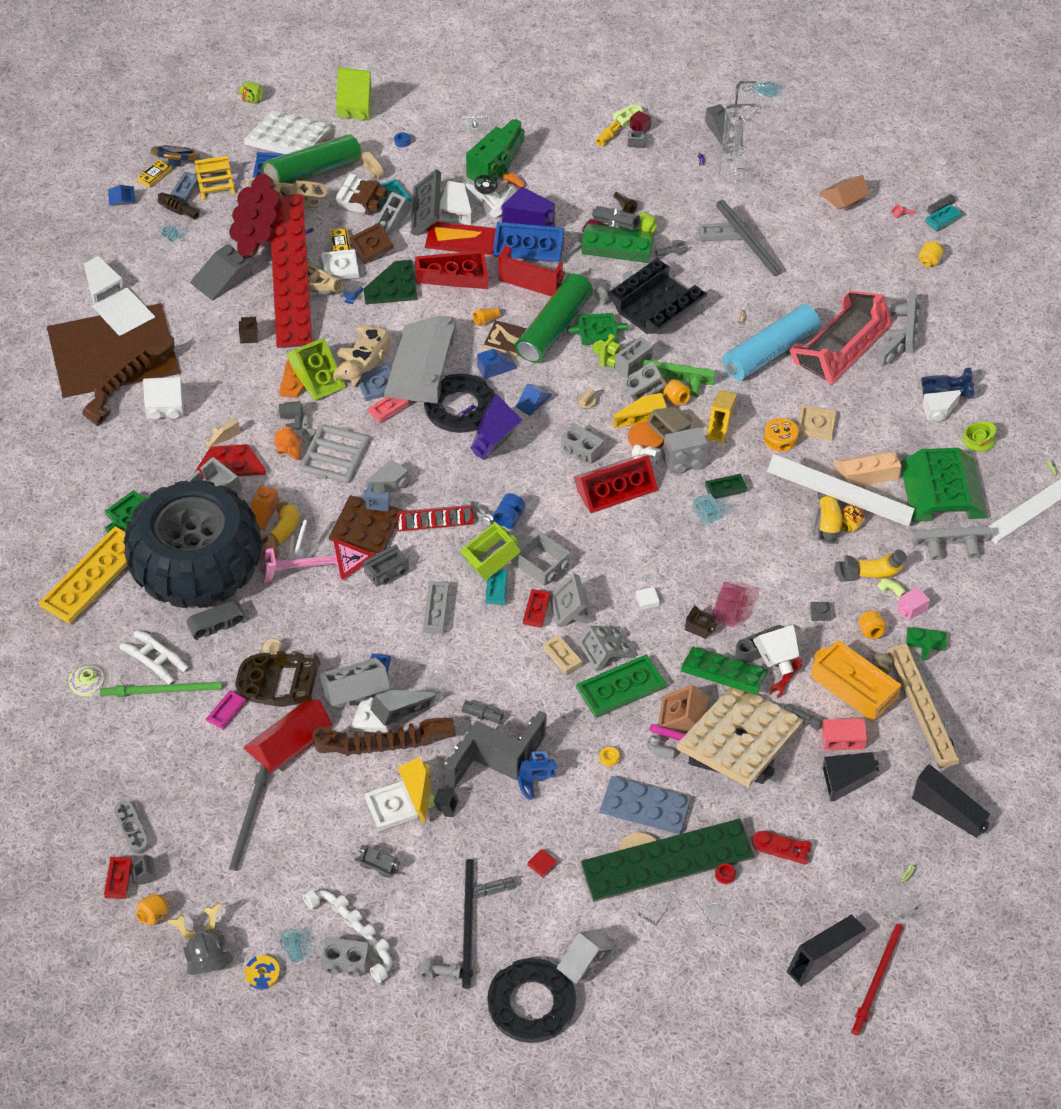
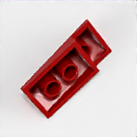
(289, 735)

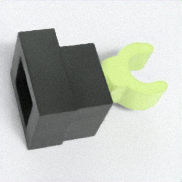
(445, 801)

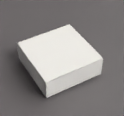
(647, 598)

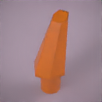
(513, 179)

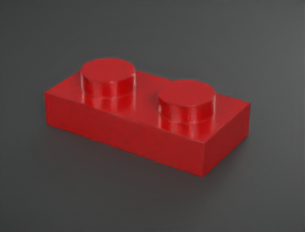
(536, 608)
(118, 877)

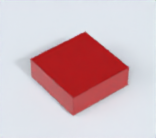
(542, 863)

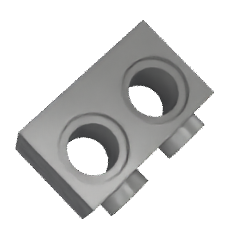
(633, 356)
(645, 381)
(582, 444)
(346, 951)

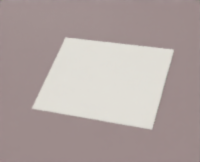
(123, 311)

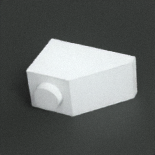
(940, 405)

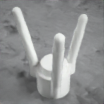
(298, 553)

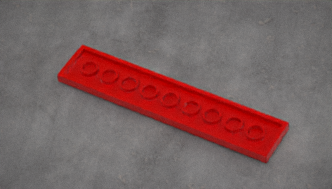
(291, 275)

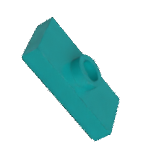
(943, 217)
(497, 588)

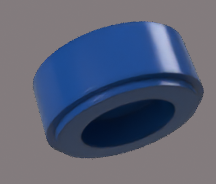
(402, 139)

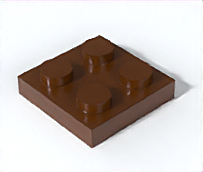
(371, 243)

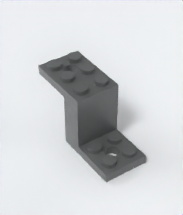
(494, 749)

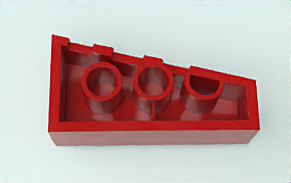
(453, 269)

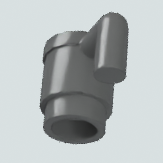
(292, 410)

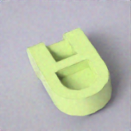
(628, 112)

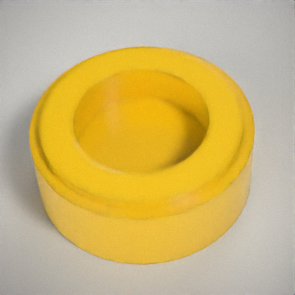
(609, 756)

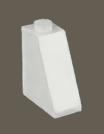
(455, 204)
(102, 279)

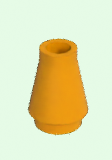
(485, 315)

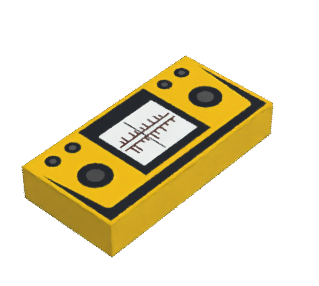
(154, 173)
(339, 239)

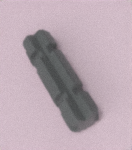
(949, 199)
(808, 718)
(494, 887)

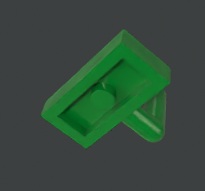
(926, 640)

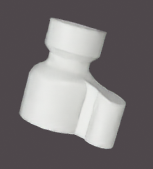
(654, 453)

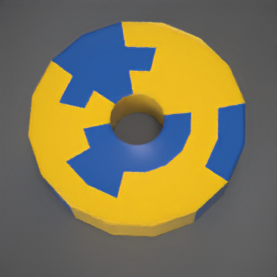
(262, 981)

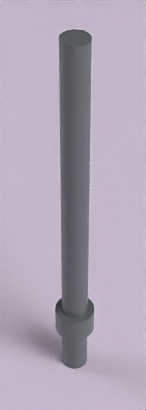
(259, 781)

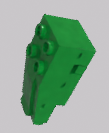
(495, 152)

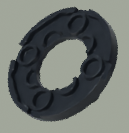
(460, 383)
(531, 971)

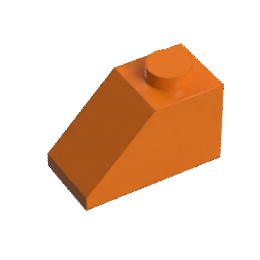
(264, 505)

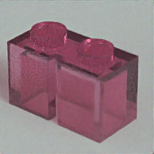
(729, 604)

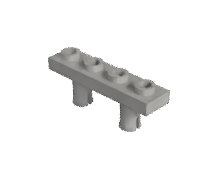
(912, 315)
(934, 538)

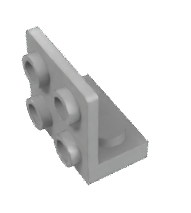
(604, 642)

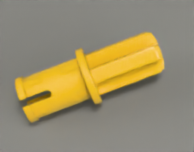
(607, 133)

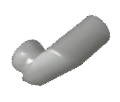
(657, 748)

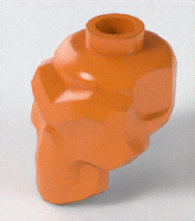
(288, 442)

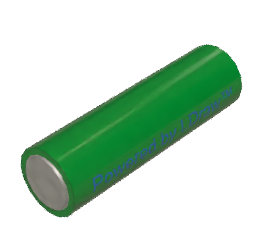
(314, 160)
(554, 318)

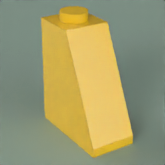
(721, 416)

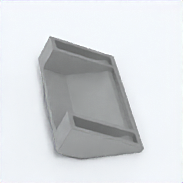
(421, 360)

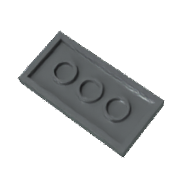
(426, 203)

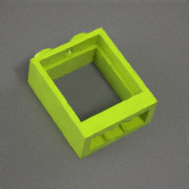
(483, 543)

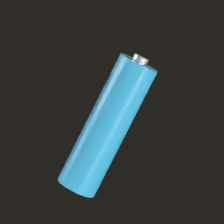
(771, 342)

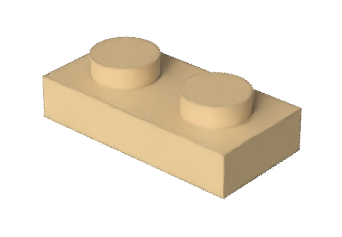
(562, 655)

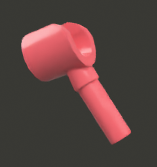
(898, 210)

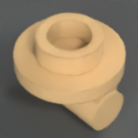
(587, 399)
(271, 646)

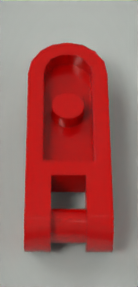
(782, 846)

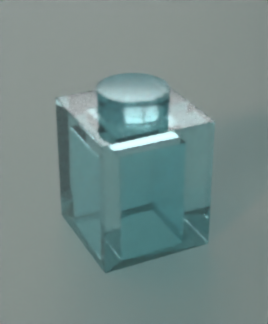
(706, 509)

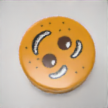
(781, 434)

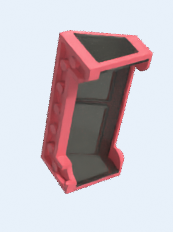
(845, 337)

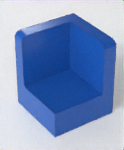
(121, 194)

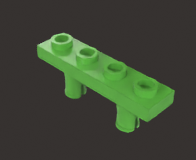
(685, 373)

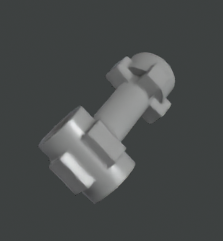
(428, 968)

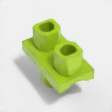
(607, 351)

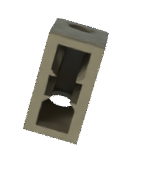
(668, 421)

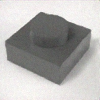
(820, 611)

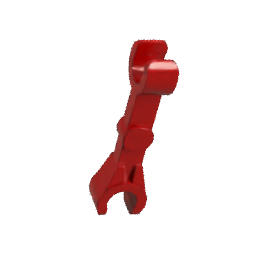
(796, 665)

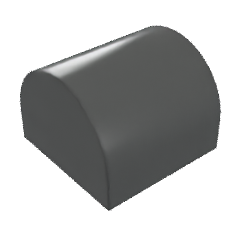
(636, 139)
(144, 870)

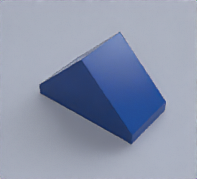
(532, 398)

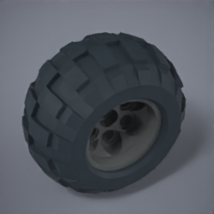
(192, 544)

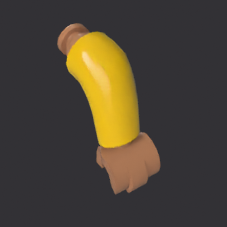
(289, 521)

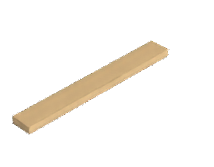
(923, 706)

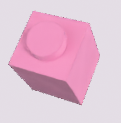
(913, 603)

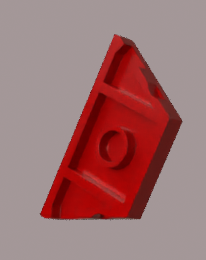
(237, 458)

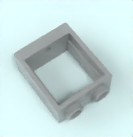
(538, 539)

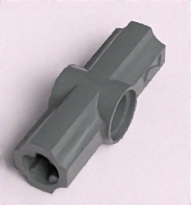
(616, 217)

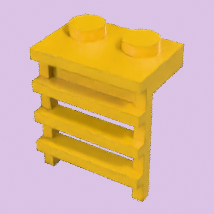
(213, 165)

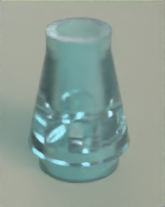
(766, 88)
(291, 943)

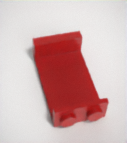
(528, 275)

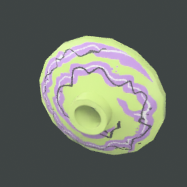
(88, 685)

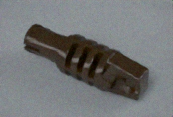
(177, 205)

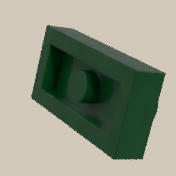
(726, 486)

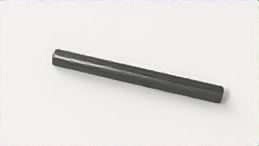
(748, 237)

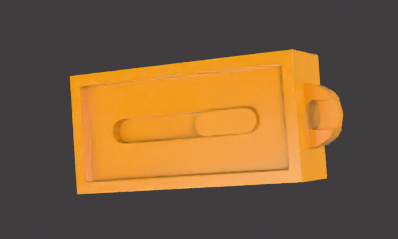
(854, 680)

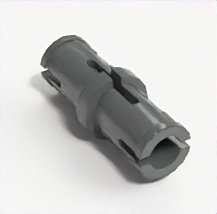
(482, 712)

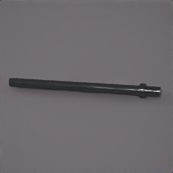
(466, 971)

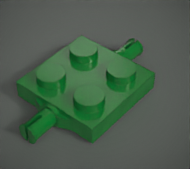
(596, 327)
(122, 511)

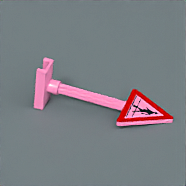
(347, 558)

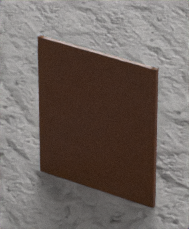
(91, 350)

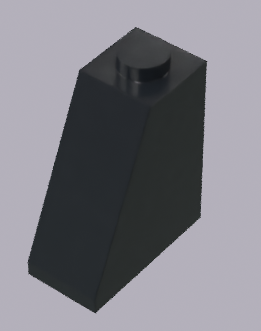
(848, 773)

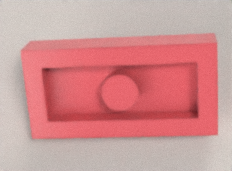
(386, 408)

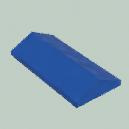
(530, 241)

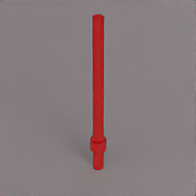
(863, 1013)

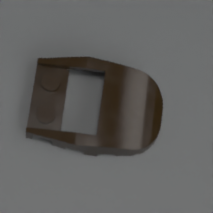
(260, 675)

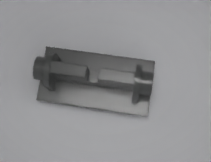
(369, 859)

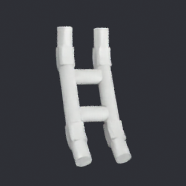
(156, 664)

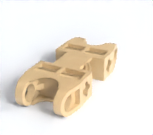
(299, 187)

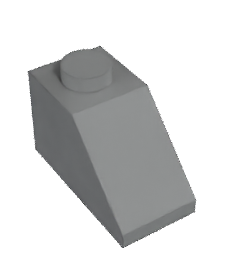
(389, 478)

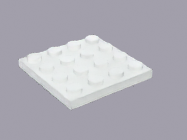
(286, 133)

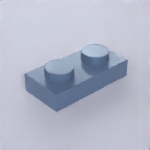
(185, 186)

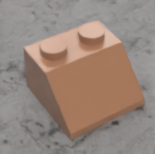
(846, 192)
(682, 709)

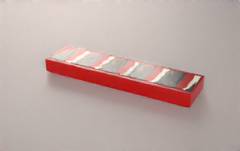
(435, 517)

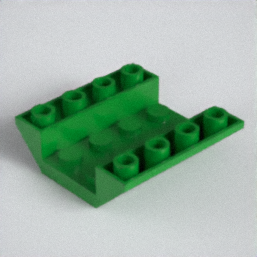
(942, 482)

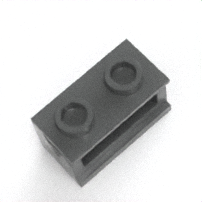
(386, 566)

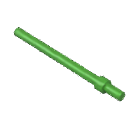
(121, 690)

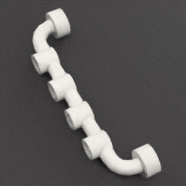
(353, 919)

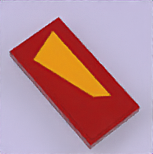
(460, 238)

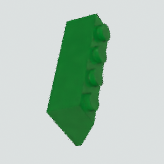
(617, 243)

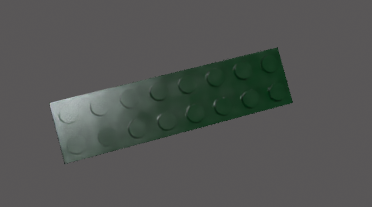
(666, 860)

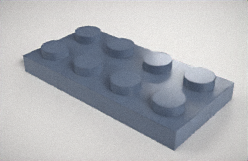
(645, 805)

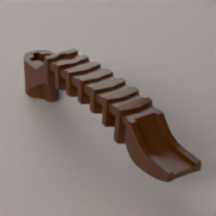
(96, 409)
(430, 729)

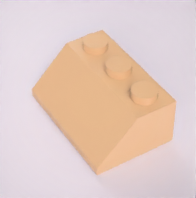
(869, 468)

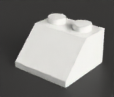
(163, 398)

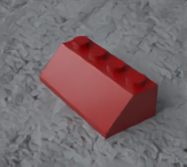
(616, 483)

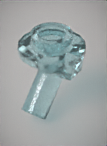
(169, 232)

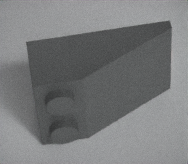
(222, 272)

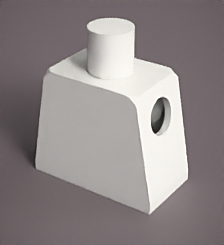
(778, 648)

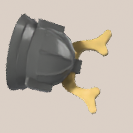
(205, 948)

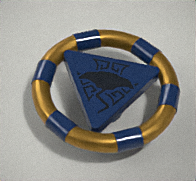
(175, 153)

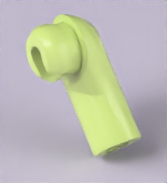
(893, 585)

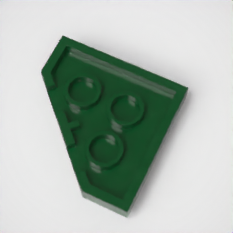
(392, 285)

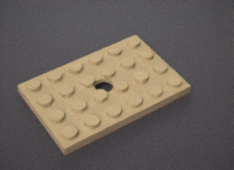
(744, 756)

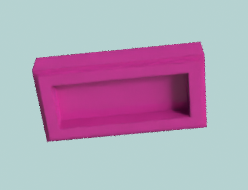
(226, 709)

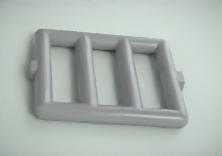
(317, 441)

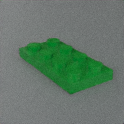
(724, 670)
(621, 685)

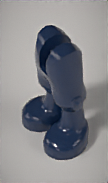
(945, 383)

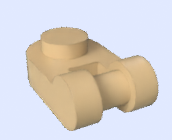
(373, 165)

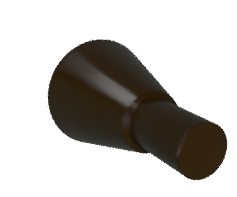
(627, 204)

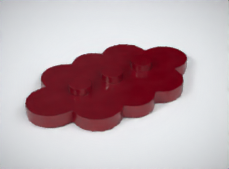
(255, 215)

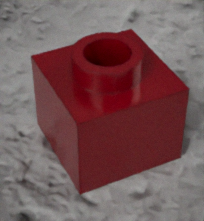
(640, 122)

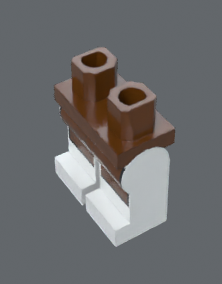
(361, 195)

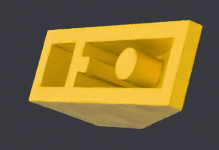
(638, 411)
(418, 784)

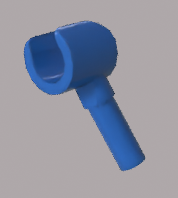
(352, 297)

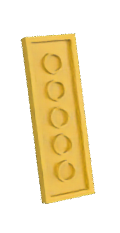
(87, 578)

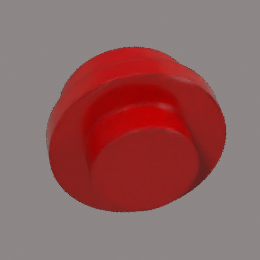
(725, 874)

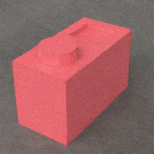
(844, 734)

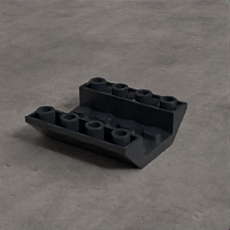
(653, 298)

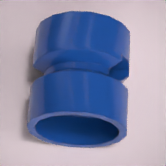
(509, 510)

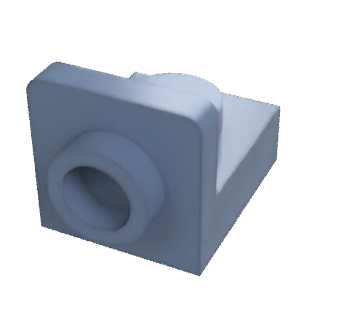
(376, 500)

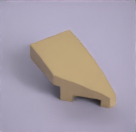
(225, 433)

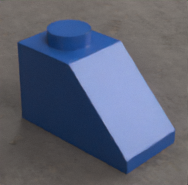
(494, 363)

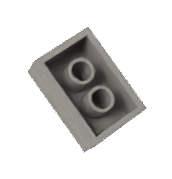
(354, 682)

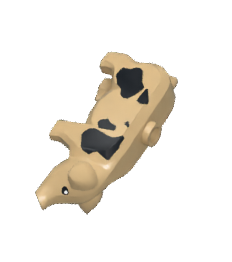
(365, 354)

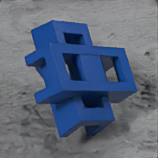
(527, 773)

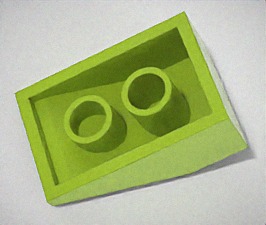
(354, 93)
(315, 368)

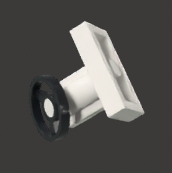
(490, 195)

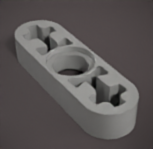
(133, 819)

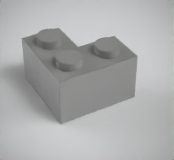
(585, 952)

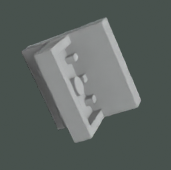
(570, 602)

